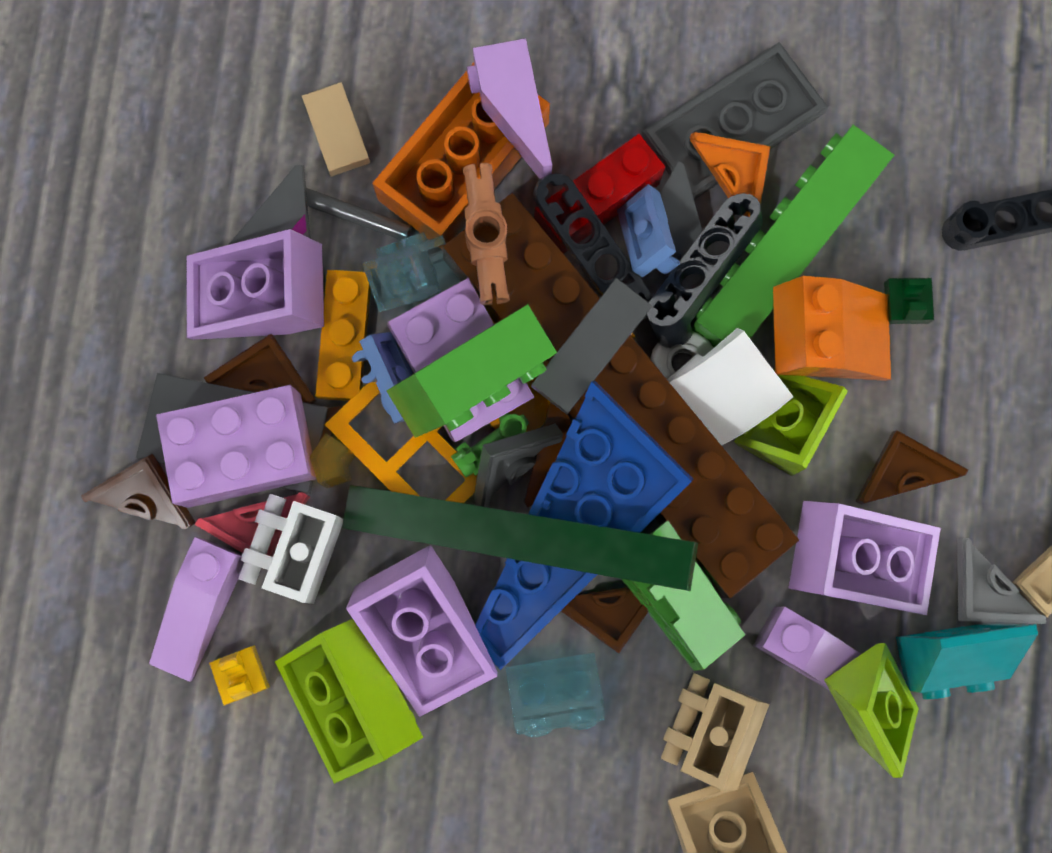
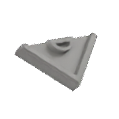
(987, 593)

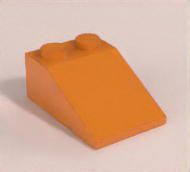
(831, 329)

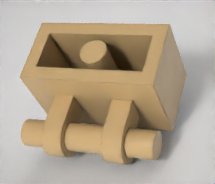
(722, 737)

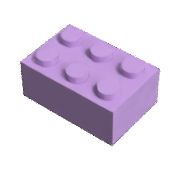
(440, 327)
(236, 446)

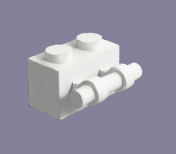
(300, 554)

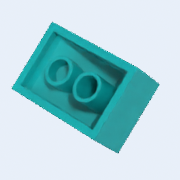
(963, 657)

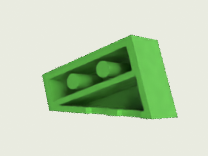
(473, 374)
(692, 620)

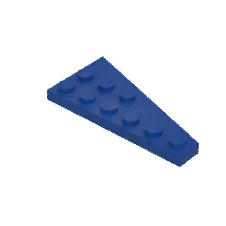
(602, 477)

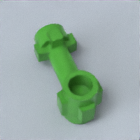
(469, 458)

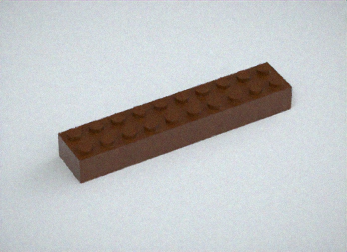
(721, 506)

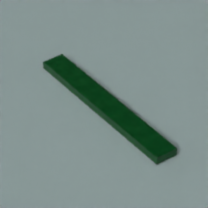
(523, 537)

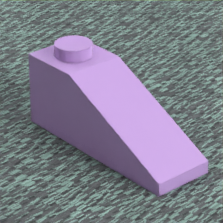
(511, 100)
(195, 607)
(803, 645)

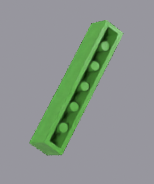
(796, 235)

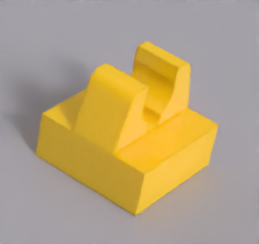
(239, 675)

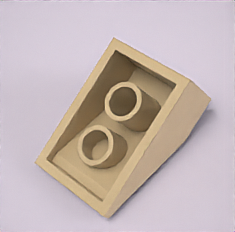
(726, 820)

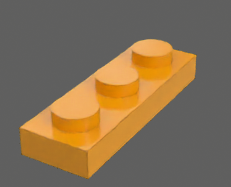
(344, 326)

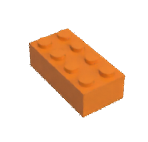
(426, 176)

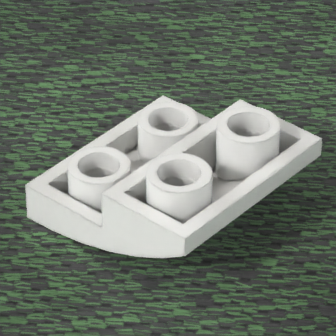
(731, 387)

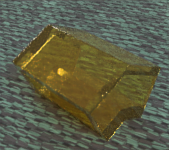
(331, 462)

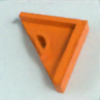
(734, 163)

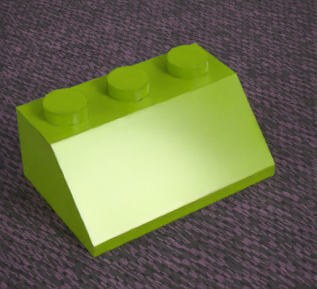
(348, 701)

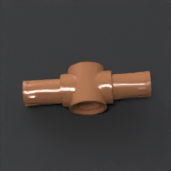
(481, 212)

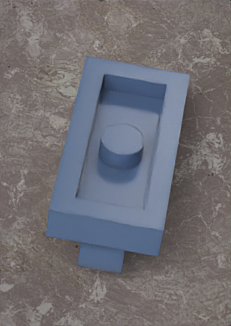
(647, 233)
(387, 367)

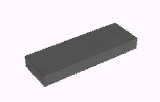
(591, 346)

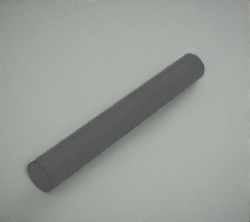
(357, 215)

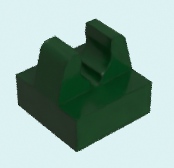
(909, 300)

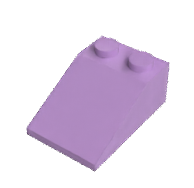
(256, 288)
(864, 557)
(422, 631)

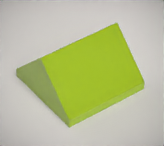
(796, 429)
(877, 706)

